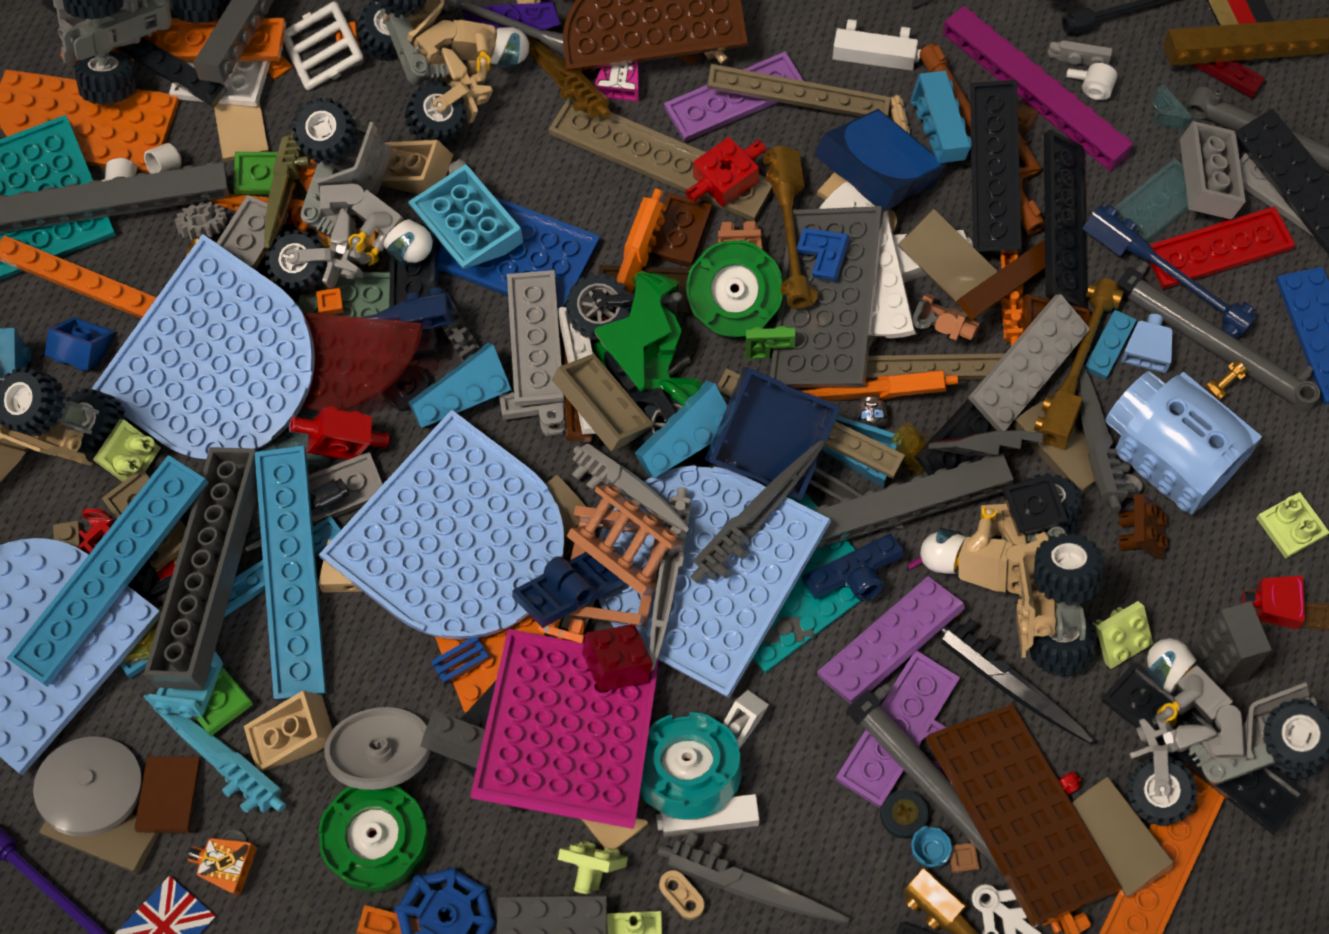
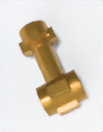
(1217, 389)

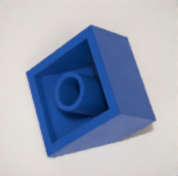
(78, 343)

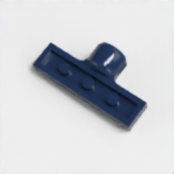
(855, 570)

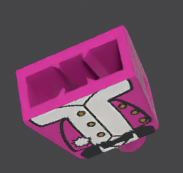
(619, 82)

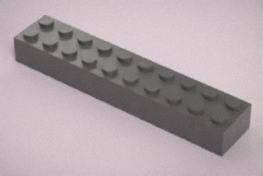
(204, 572)

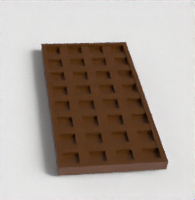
(1023, 815)

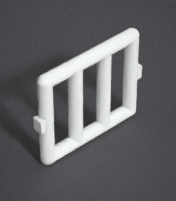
(295, 50)

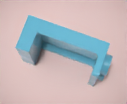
(187, 701)

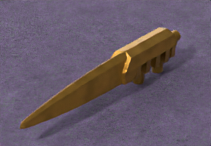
(572, 83)

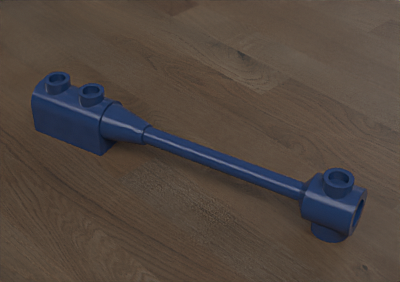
(1123, 237)
(429, 310)

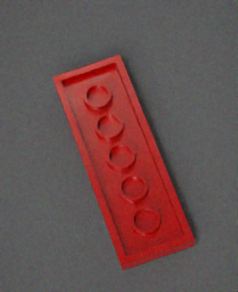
(1223, 246)

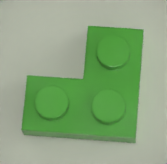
(761, 340)

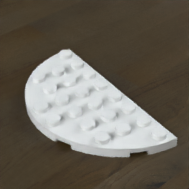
(891, 305)

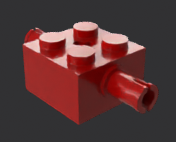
(725, 171)
(339, 433)

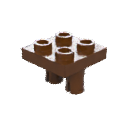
(1149, 527)

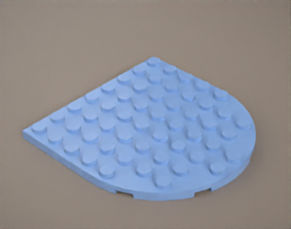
(214, 358)
(452, 535)
(723, 621)
(29, 711)

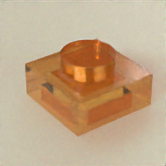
(1026, 116)

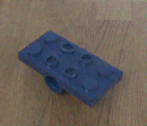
(565, 588)

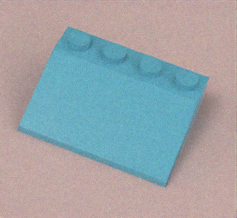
(467, 219)

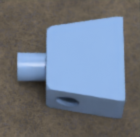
(1150, 345)

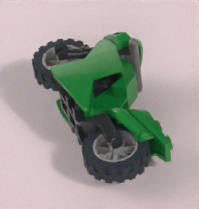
(636, 339)

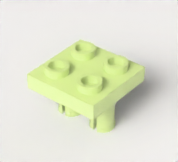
(126, 451)
(1292, 525)
(1123, 634)
(591, 864)
(634, 923)

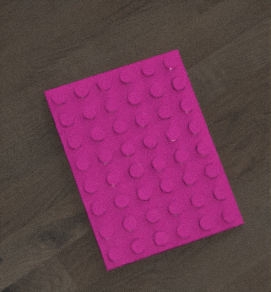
(558, 739)

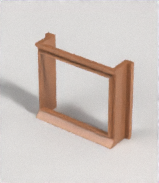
(583, 515)

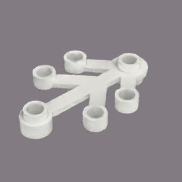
(1011, 917)

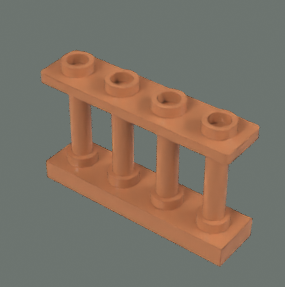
(604, 550)

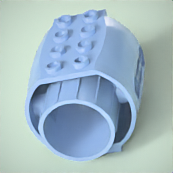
(1180, 438)

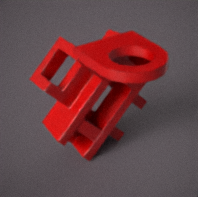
(100, 525)

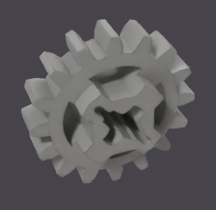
(201, 220)

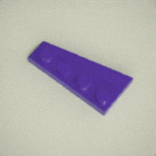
(537, 14)

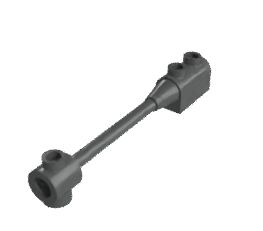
(551, 39)

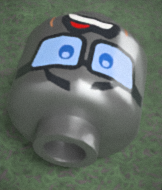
(871, 412)

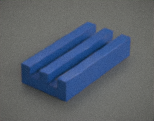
(464, 668)

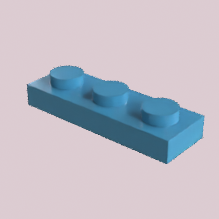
(1110, 344)

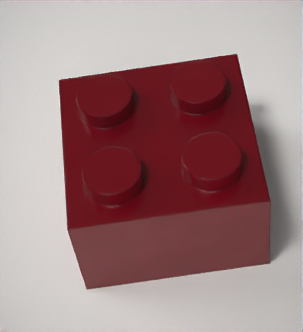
(617, 657)

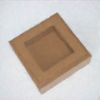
(963, 858)

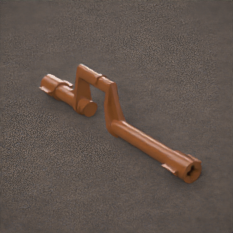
(1030, 214)

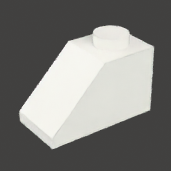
(745, 716)

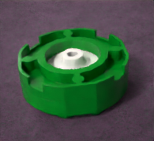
(736, 265)
(379, 861)

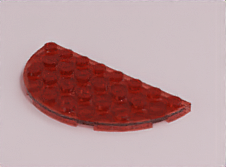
(357, 358)

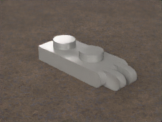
(1079, 53)

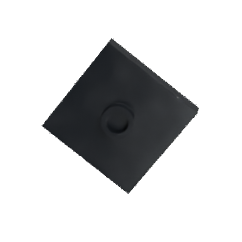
(1034, 505)

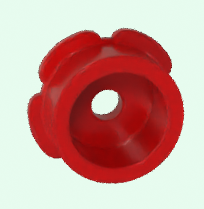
(1070, 782)

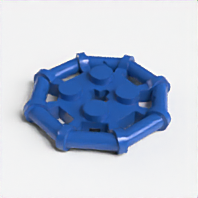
(444, 900)

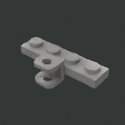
(548, 413)

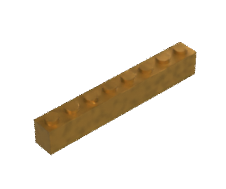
(1247, 41)

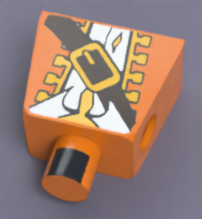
(224, 863)

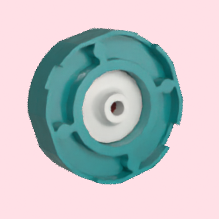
(690, 766)

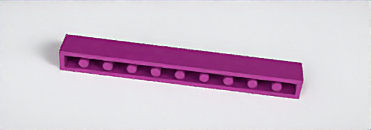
(1038, 88)

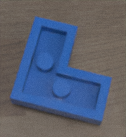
(829, 249)

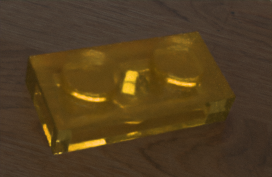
(909, 443)

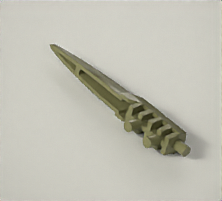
(285, 170)

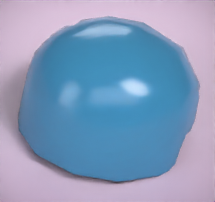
(931, 847)

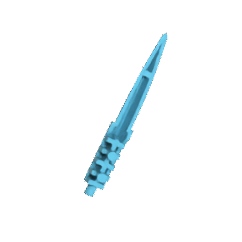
(237, 770)

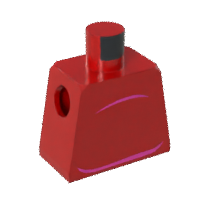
(1278, 601)

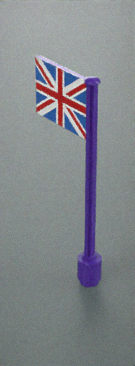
(164, 912)

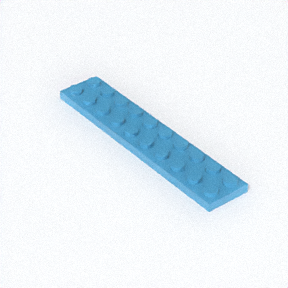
(107, 571)
(290, 572)

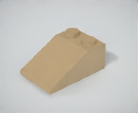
(416, 165)
(289, 731)

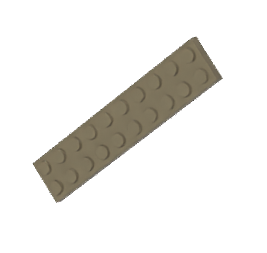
(647, 154)

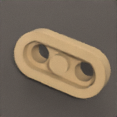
(682, 895)

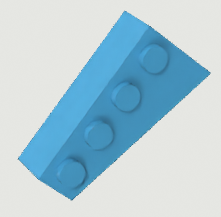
(941, 116)

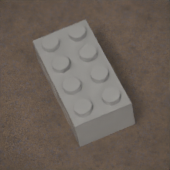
(1212, 170)

